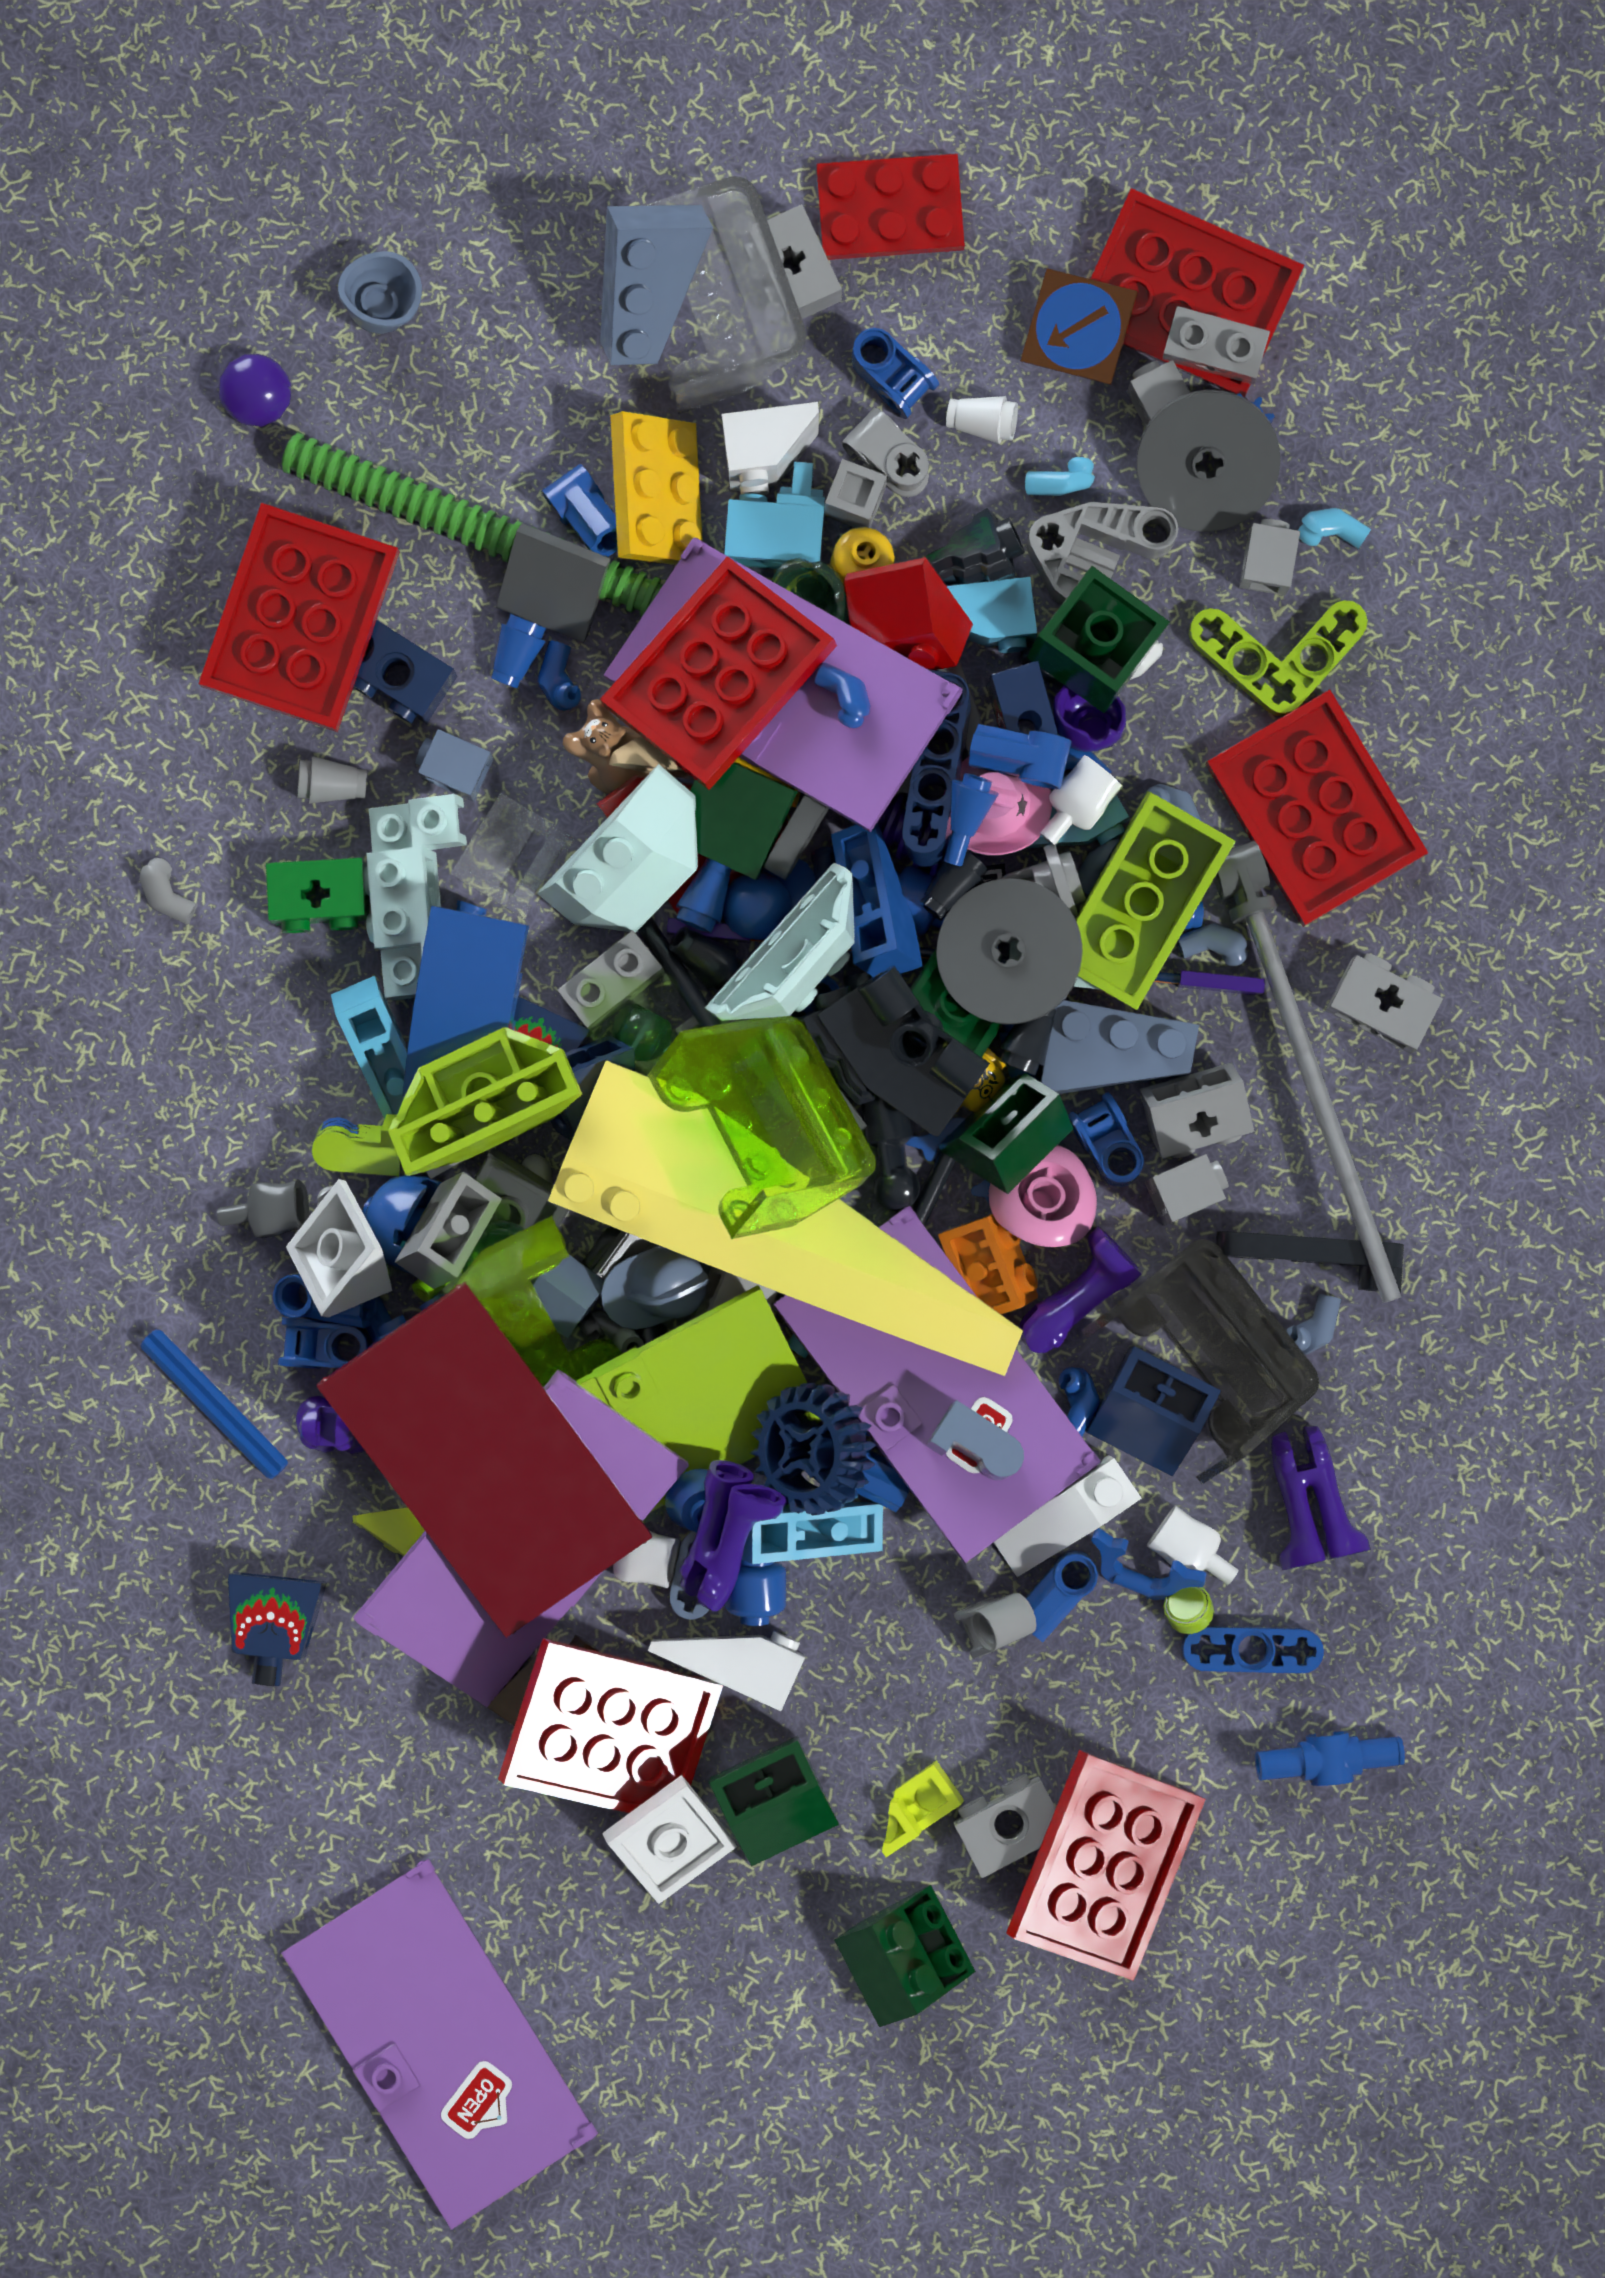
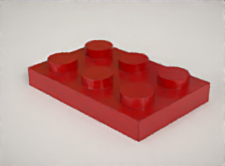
(890, 206)

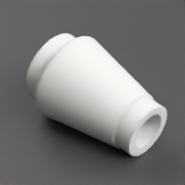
(984, 417)

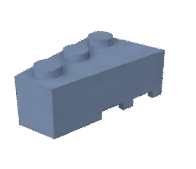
(647, 275)

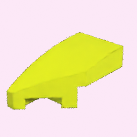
(394, 1528)
(918, 1805)

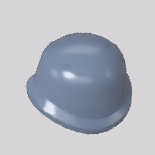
(380, 291)

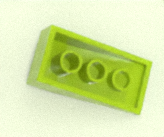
(1147, 897)

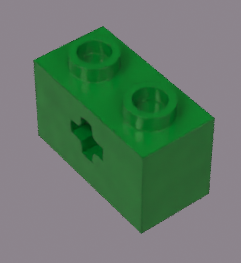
(292, 881)

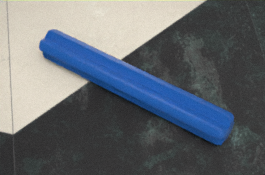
(214, 1404)

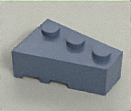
(1113, 1047)

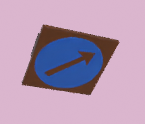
(1078, 326)

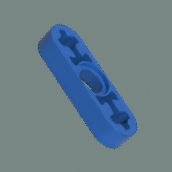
(1288, 1638)

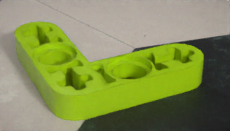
(1288, 670)

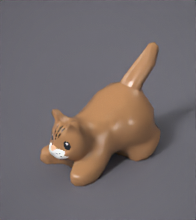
(596, 745)

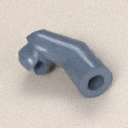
(1320, 1329)

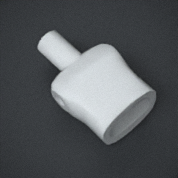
(1081, 799)
(1192, 1544)
(650, 1562)

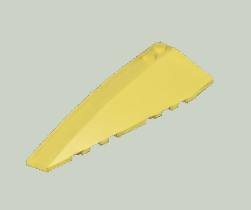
(663, 1182)

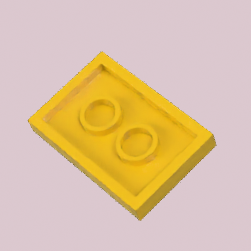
(655, 486)

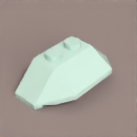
(630, 859)
(795, 954)

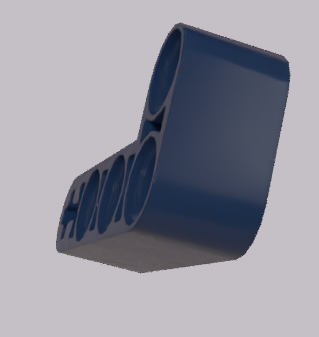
(936, 770)

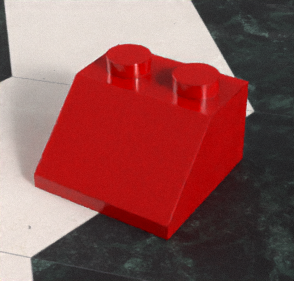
(909, 612)

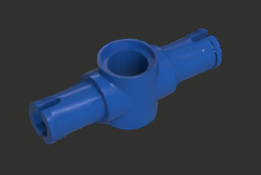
(1329, 1758)

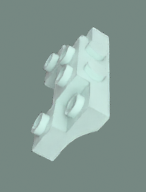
(406, 883)

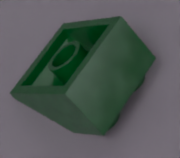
(1097, 639)

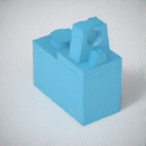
(772, 533)

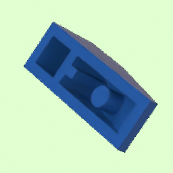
(882, 918)

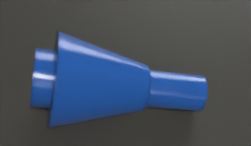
(969, 806)

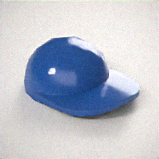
(758, 906)

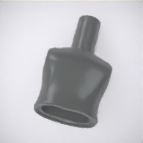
(270, 1209)

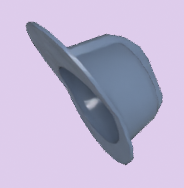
(654, 1288)

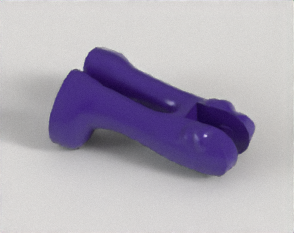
(1054, 1317)
(323, 1428)
(1293, 1481)
(726, 1520)

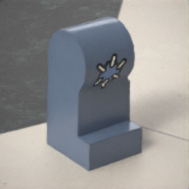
(992, 1448)

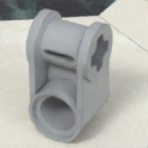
(884, 448)
(996, 1622)

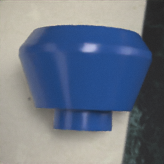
(686, 1499)

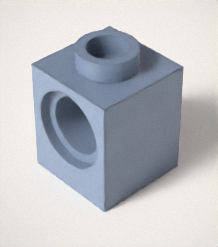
(453, 764)

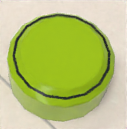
(1189, 1610)

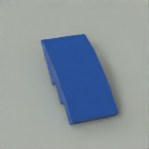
(464, 984)

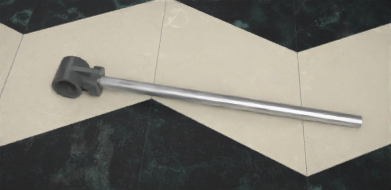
(1241, 879)

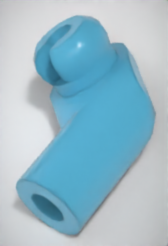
(1061, 483)

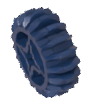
(828, 1452)

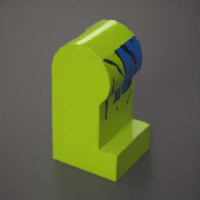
(356, 1148)

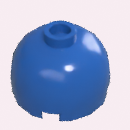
(395, 1212)

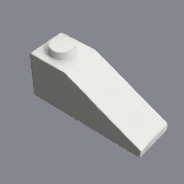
(1068, 1516)
(744, 1663)

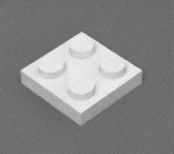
(669, 1839)

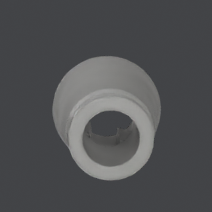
(329, 781)

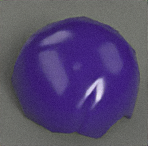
(254, 390)
(1093, 734)

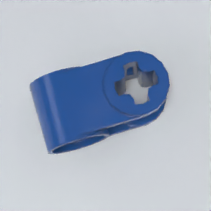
(893, 373)
(1107, 1138)
(316, 1343)

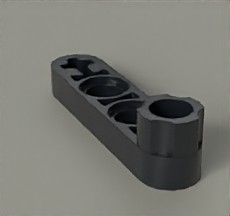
(1311, 1251)

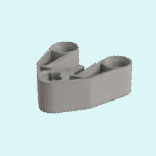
(1106, 522)

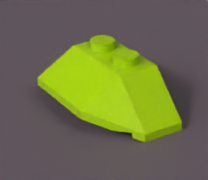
(480, 1099)

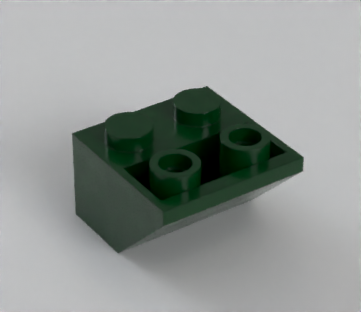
(1010, 1132)
(773, 1801)
(905, 1957)

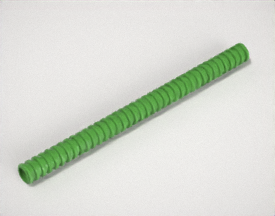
(440, 512)

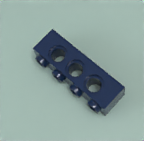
(427, 681)

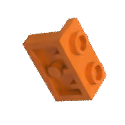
(991, 1263)

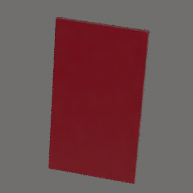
(484, 1459)

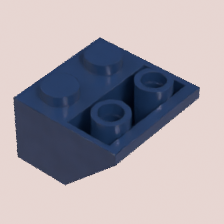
(1153, 1411)

